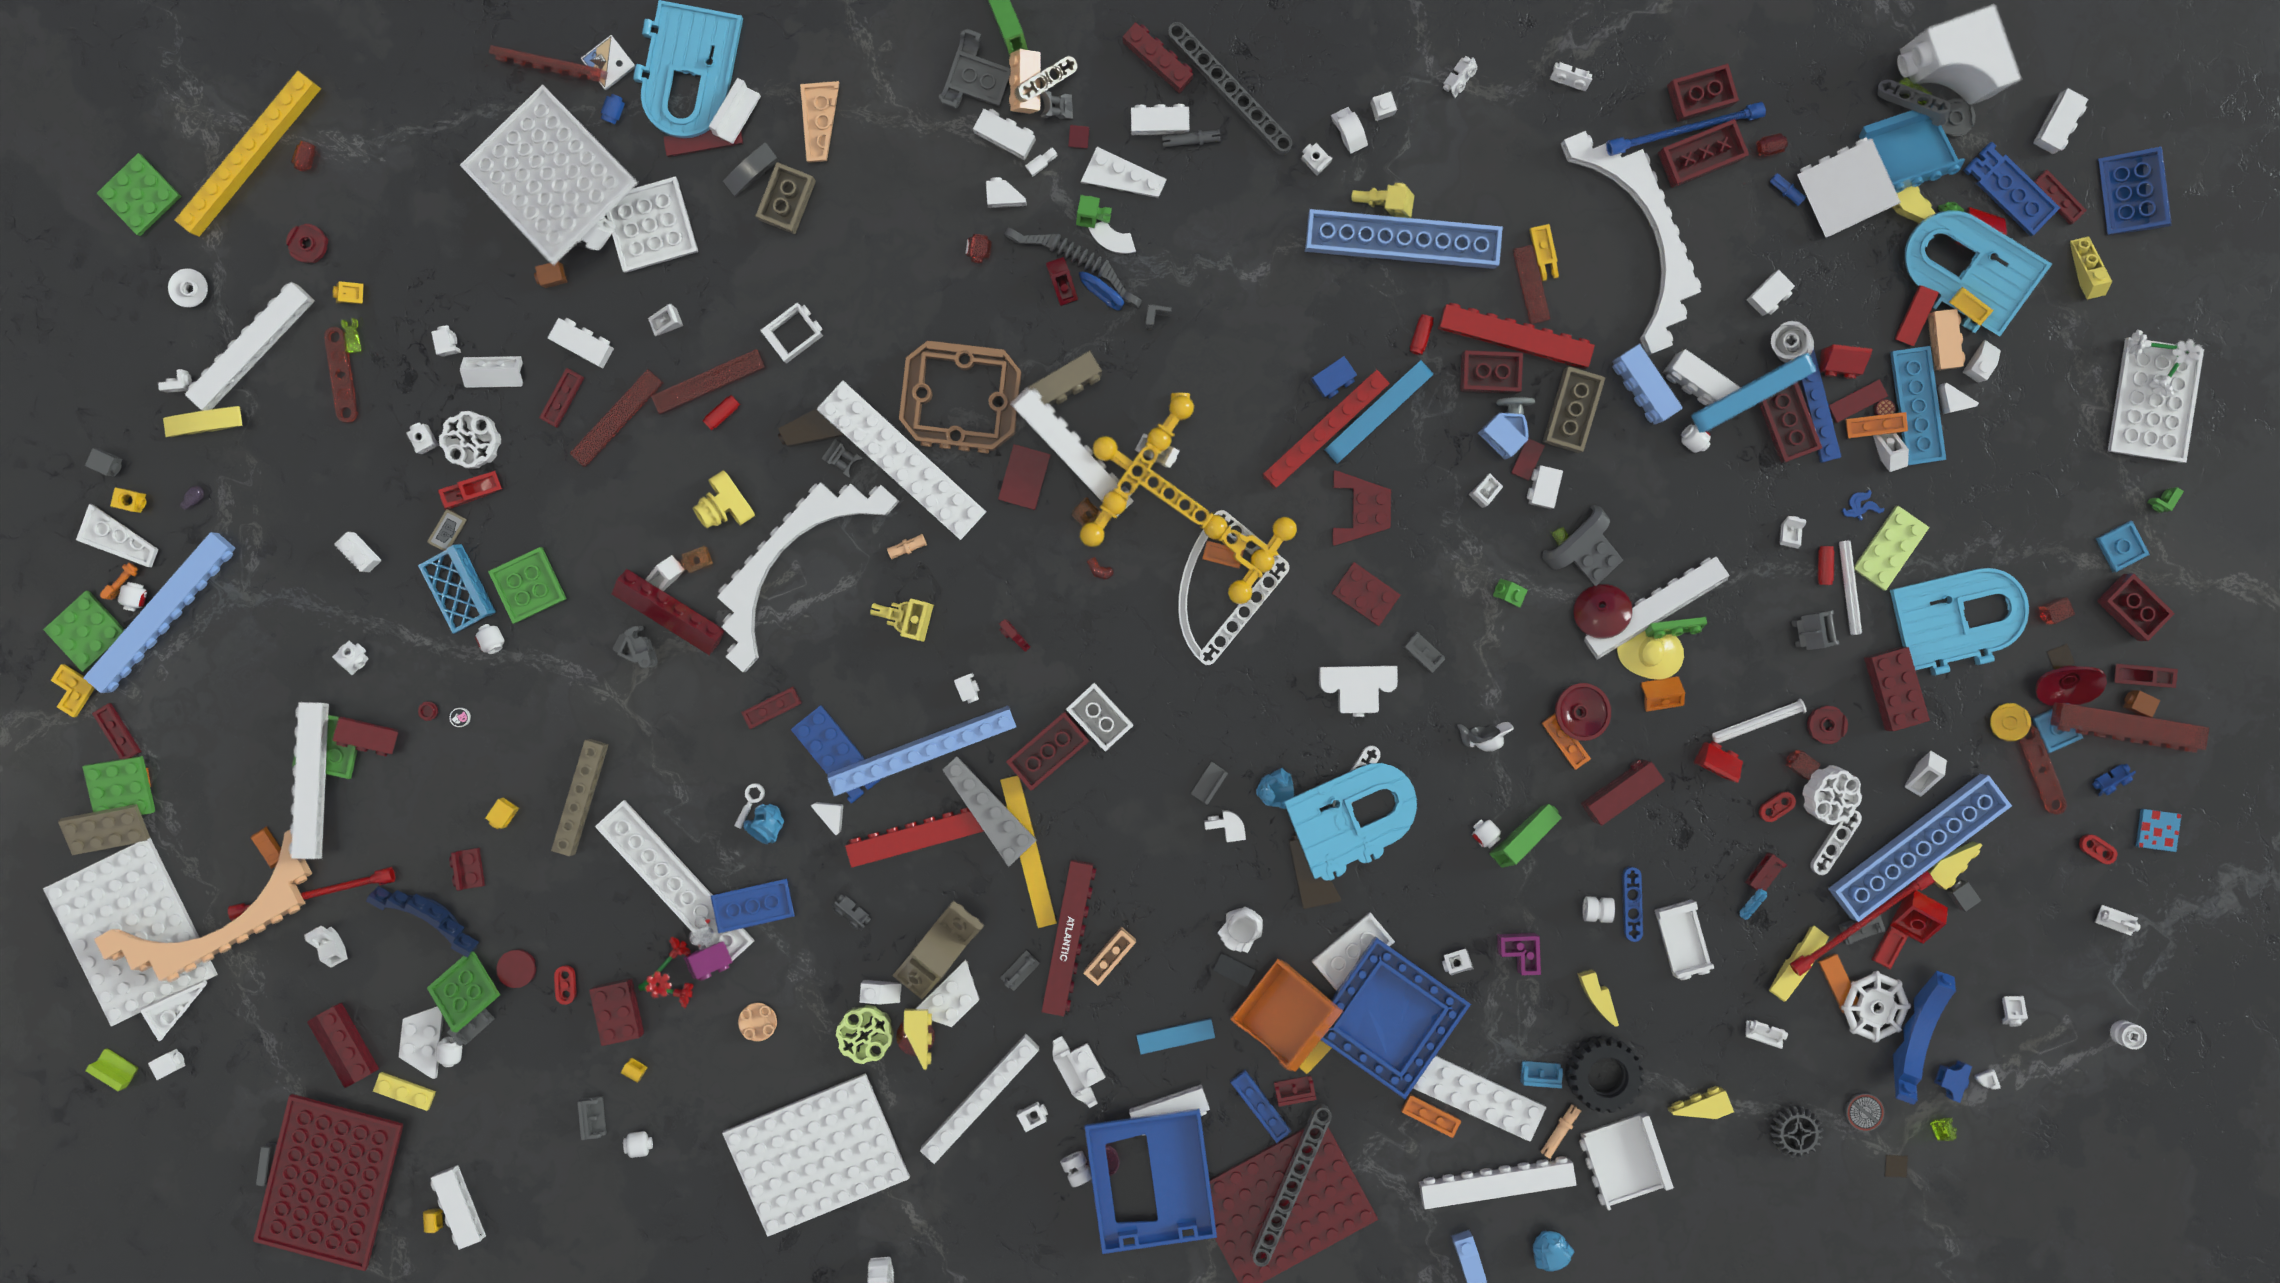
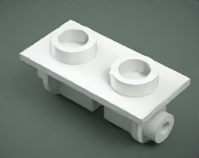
(1579, 79)
(1456, 83)
(2117, 920)
(1761, 1033)

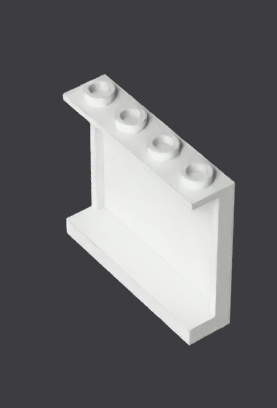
(1848, 187)
(1625, 1159)

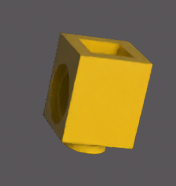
(121, 496)
(501, 813)

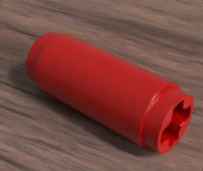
(1421, 334)
(721, 412)
(1826, 565)

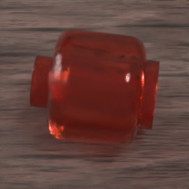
(978, 248)

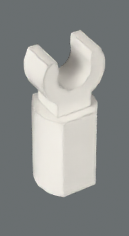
(1040, 162)

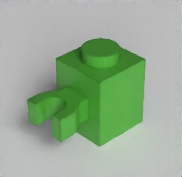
(1089, 212)

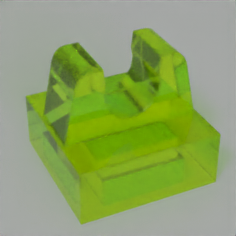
(1944, 1130)

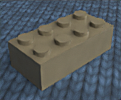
(1068, 380)
(1573, 409)

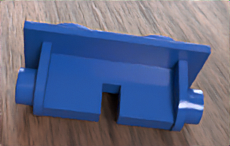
(2120, 776)

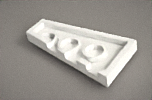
(1116, 173)
(111, 536)

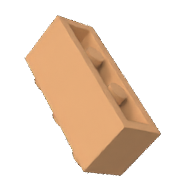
(1024, 66)
(1946, 339)
(1109, 956)

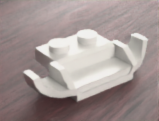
(1078, 1070)

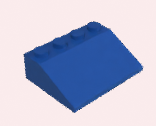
(2135, 191)

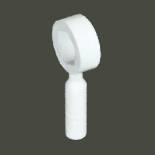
(746, 809)

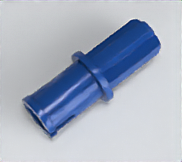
(1787, 189)

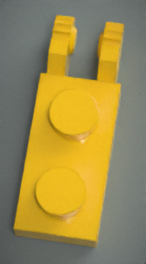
(1544, 250)

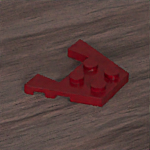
(1370, 508)

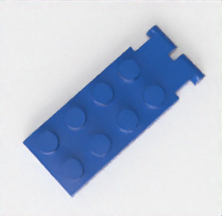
(2012, 189)
(829, 745)

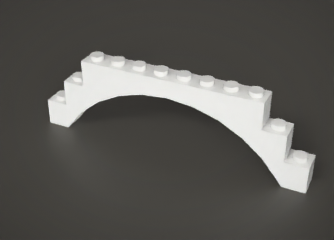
(1677, 274)
(744, 589)

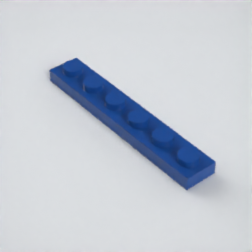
(1820, 414)

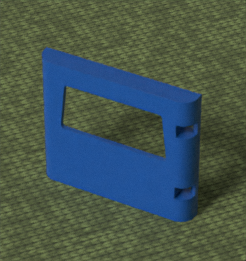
(1177, 1175)

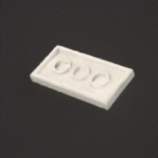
(1344, 952)

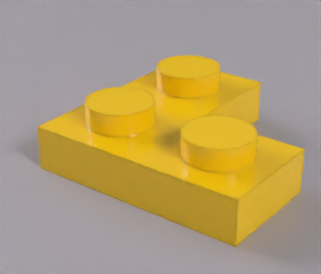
(76, 688)

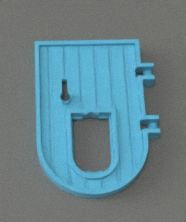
(685, 46)
(1994, 284)
(1942, 629)

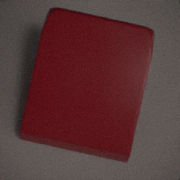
(1078, 136)

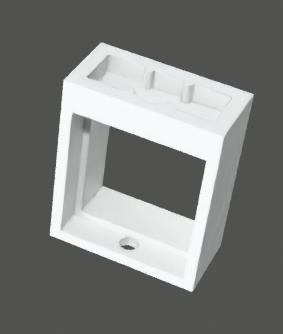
(768, 332)

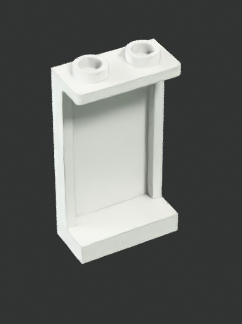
(1683, 939)

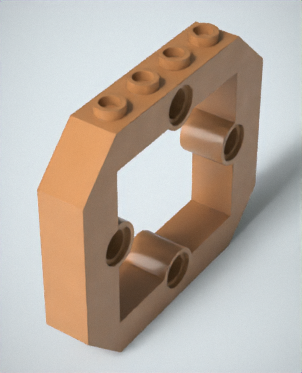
(914, 381)

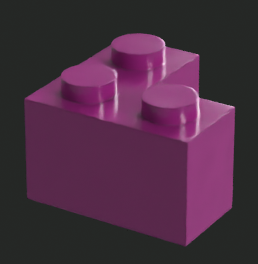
(1525, 947)
(707, 960)

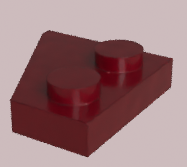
(1009, 631)

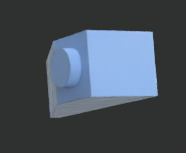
(1469, 1257)

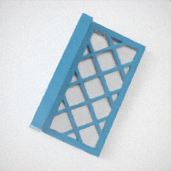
(468, 577)

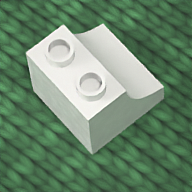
(1962, 55)

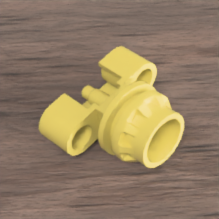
(728, 499)

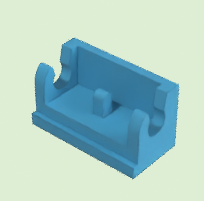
(1541, 1074)

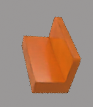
(1663, 693)

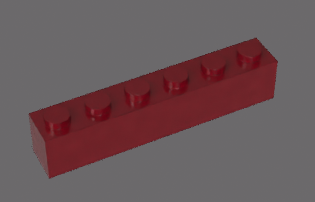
(668, 612)

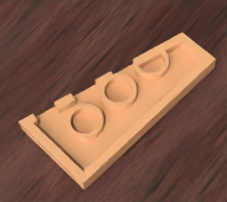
(818, 116)

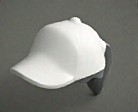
(1485, 738)

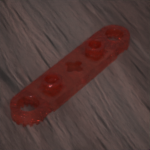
(342, 389)
(2048, 782)

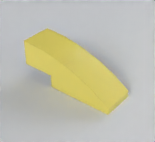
(1598, 995)

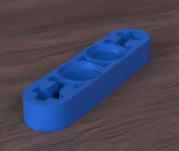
(1635, 903)

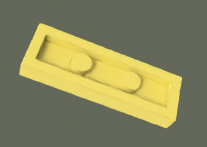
(404, 1091)

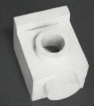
(1315, 165)
(445, 341)
(427, 441)
(967, 688)
(1461, 955)
(1029, 1122)

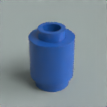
(612, 109)

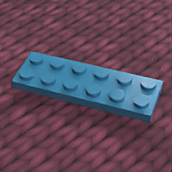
(1918, 398)

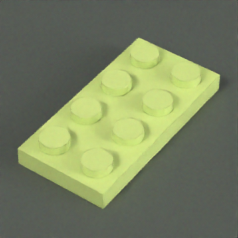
(1890, 548)

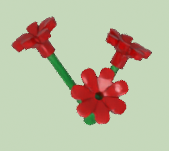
(659, 985)

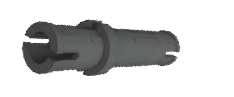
(1191, 138)

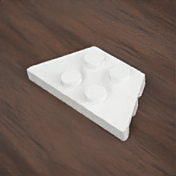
(952, 997)
(419, 1040)

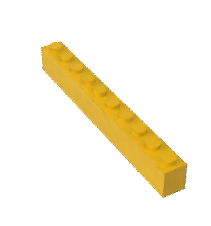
(248, 154)

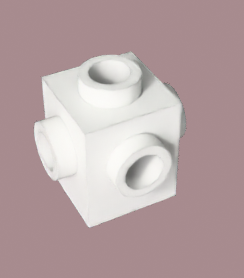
(351, 657)

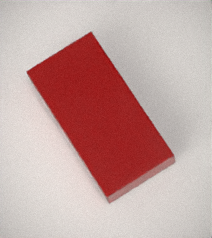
(1889, 947)

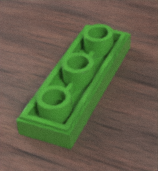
(1676, 627)

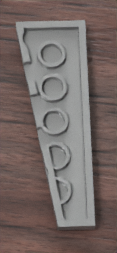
(996, 820)

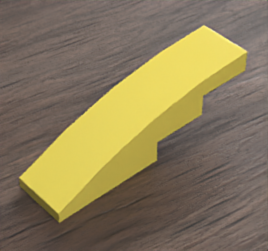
(202, 421)
(1787, 979)

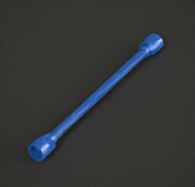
(1620, 145)

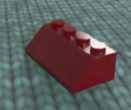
(343, 1045)

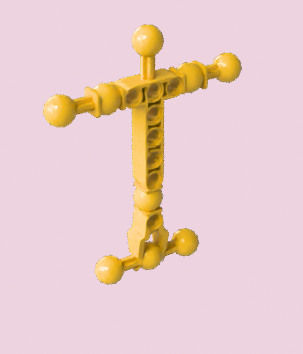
(1214, 526)

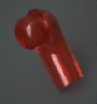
(1098, 571)

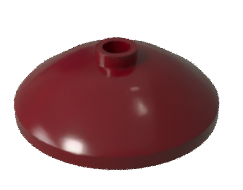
(1605, 621)
(1593, 707)

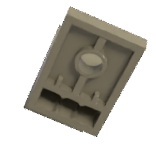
(938, 950)

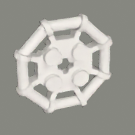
(1866, 1002)

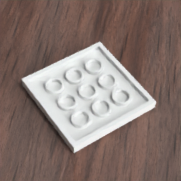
(651, 225)

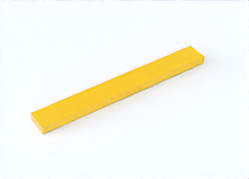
(1030, 858)

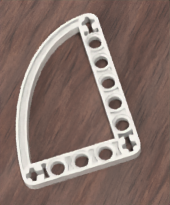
(1252, 606)

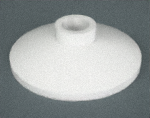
(179, 286)

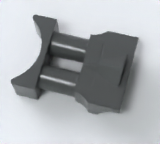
(1063, 105)
(837, 450)

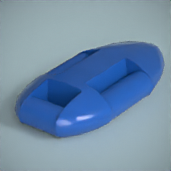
(1102, 290)

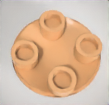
(757, 1022)

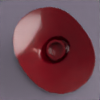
(2071, 685)

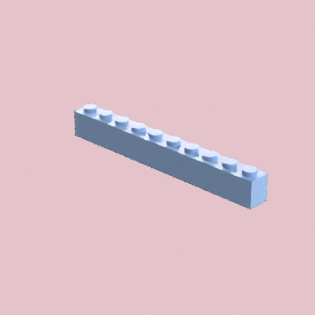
(159, 613)
(921, 750)

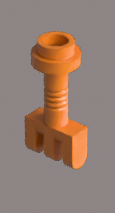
(112, 591)

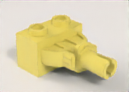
(1397, 199)
(910, 618)

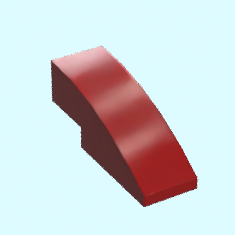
(469, 490)

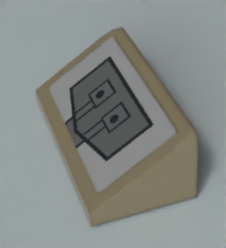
(447, 530)

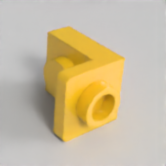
(348, 292)

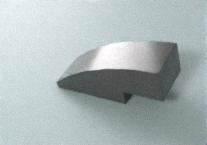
(750, 169)

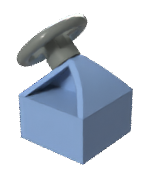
(1508, 430)

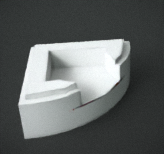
(1988, 1079)

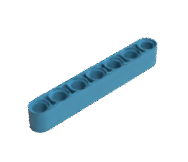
(1754, 392)
(1379, 411)

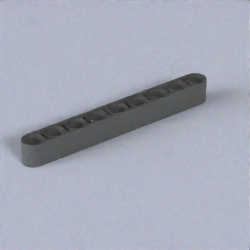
(1227, 79)
(1291, 1193)

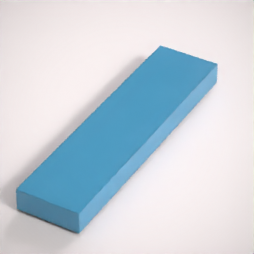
(1175, 1036)

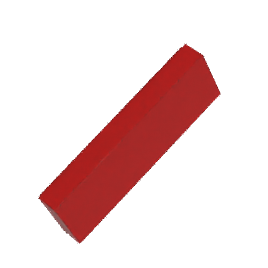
(1916, 315)

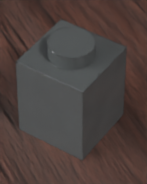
(104, 462)
(1963, 895)

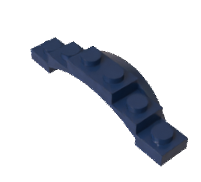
(429, 911)

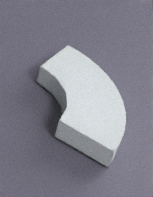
(1112, 240)

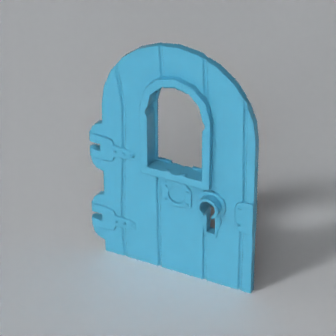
(1334, 835)

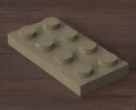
(104, 829)

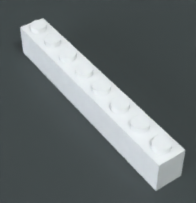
(249, 346)
(1066, 444)
(1664, 603)
(309, 781)
(979, 1098)
(1497, 1183)

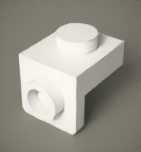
(1792, 531)

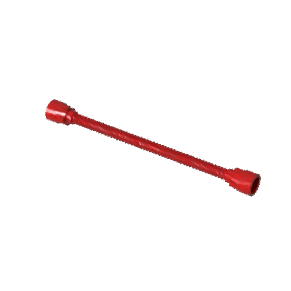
(381, 877)
(1803, 963)

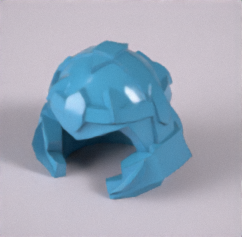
(1276, 788)
(765, 824)
(1551, 1251)

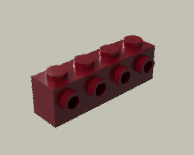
(1157, 57)

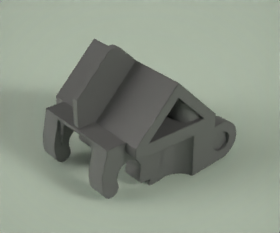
(1813, 631)
(636, 648)

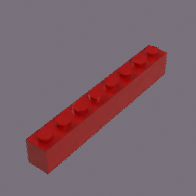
(1516, 336)
(1325, 429)
(912, 837)

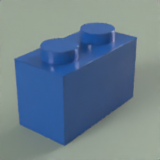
(1334, 377)

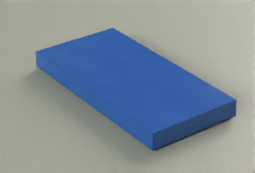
(752, 906)

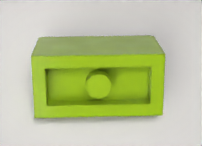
(112, 1070)

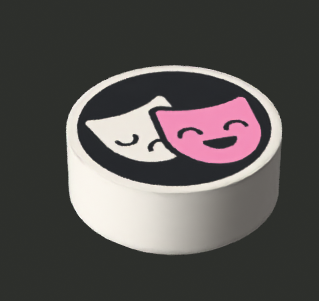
(460, 717)

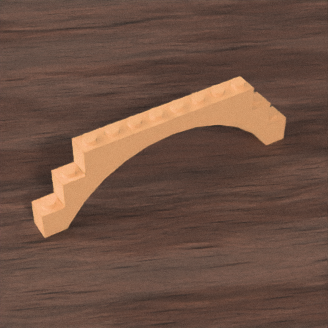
(172, 959)

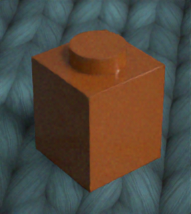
(550, 275)
(2141, 703)

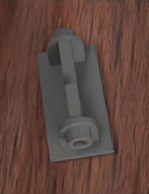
(855, 918)
(1019, 970)

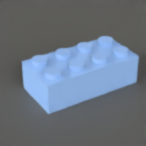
(1646, 384)

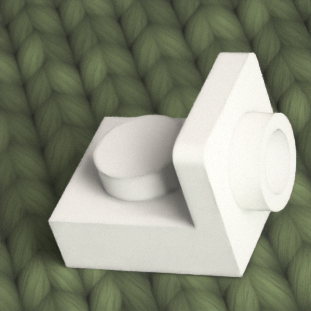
(177, 384)
(2014, 1010)

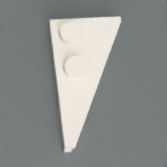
(165, 1012)

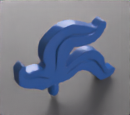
(1855, 504)

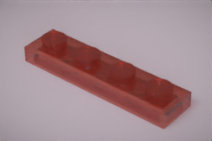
(1531, 284)

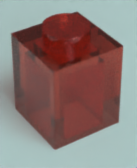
(2056, 610)
(1802, 764)

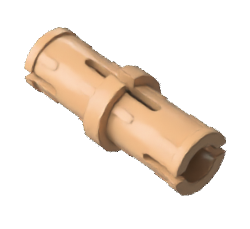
(906, 546)

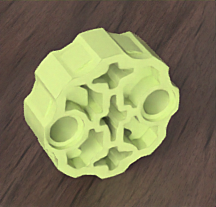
(882, 1039)

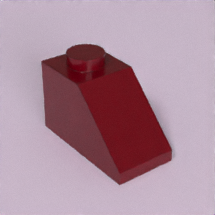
(1062, 281)

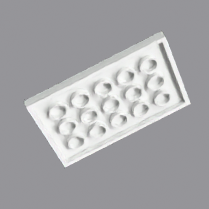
(2147, 421)

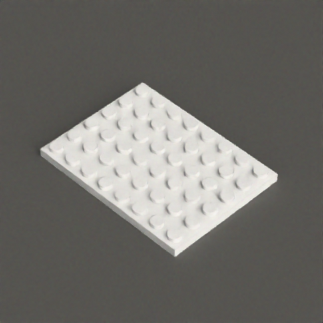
(548, 174)
(130, 895)
(816, 1154)

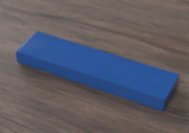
(1260, 1106)

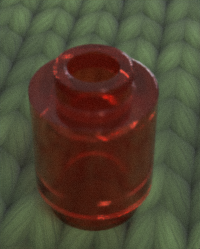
(1772, 144)
(303, 156)

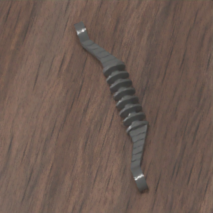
(1053, 242)

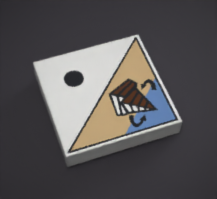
(610, 58)

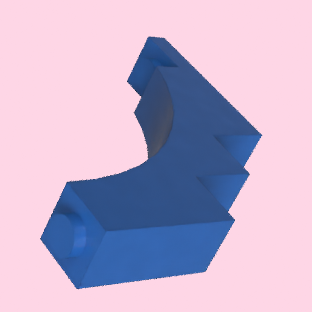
(1911, 1054)

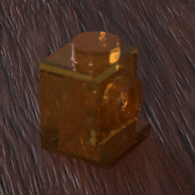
(1080, 515)
(688, 559)

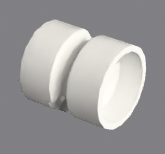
(1598, 909)
(2128, 1034)
(1076, 1167)

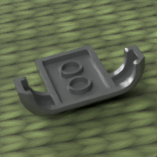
(974, 75)
(1587, 549)

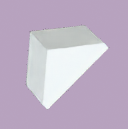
(665, 320)
(1953, 399)
(1486, 490)
(830, 814)

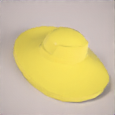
(1652, 656)

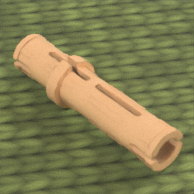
(1561, 1130)

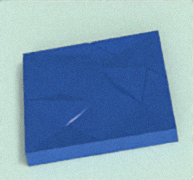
(1392, 1017)

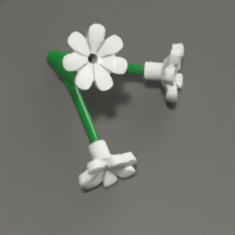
(2183, 351)

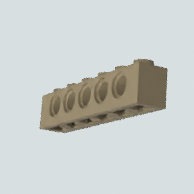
(579, 797)

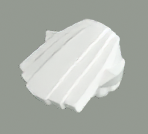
(1241, 929)

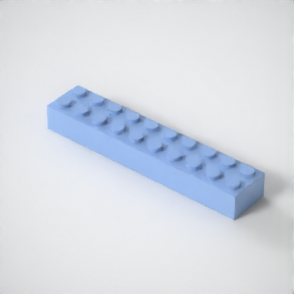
(1403, 239)
(1919, 847)

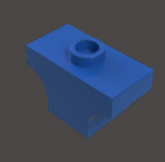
(1954, 1079)

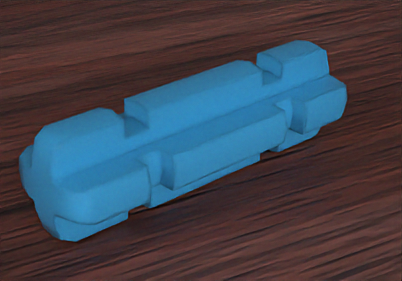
(1753, 903)

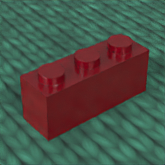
(365, 736)

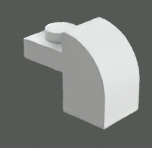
(1350, 129)
(1165, 458)
(1232, 825)
(328, 944)

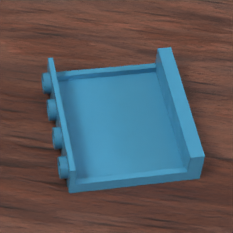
(1912, 149)

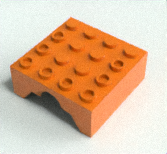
(1287, 1014)

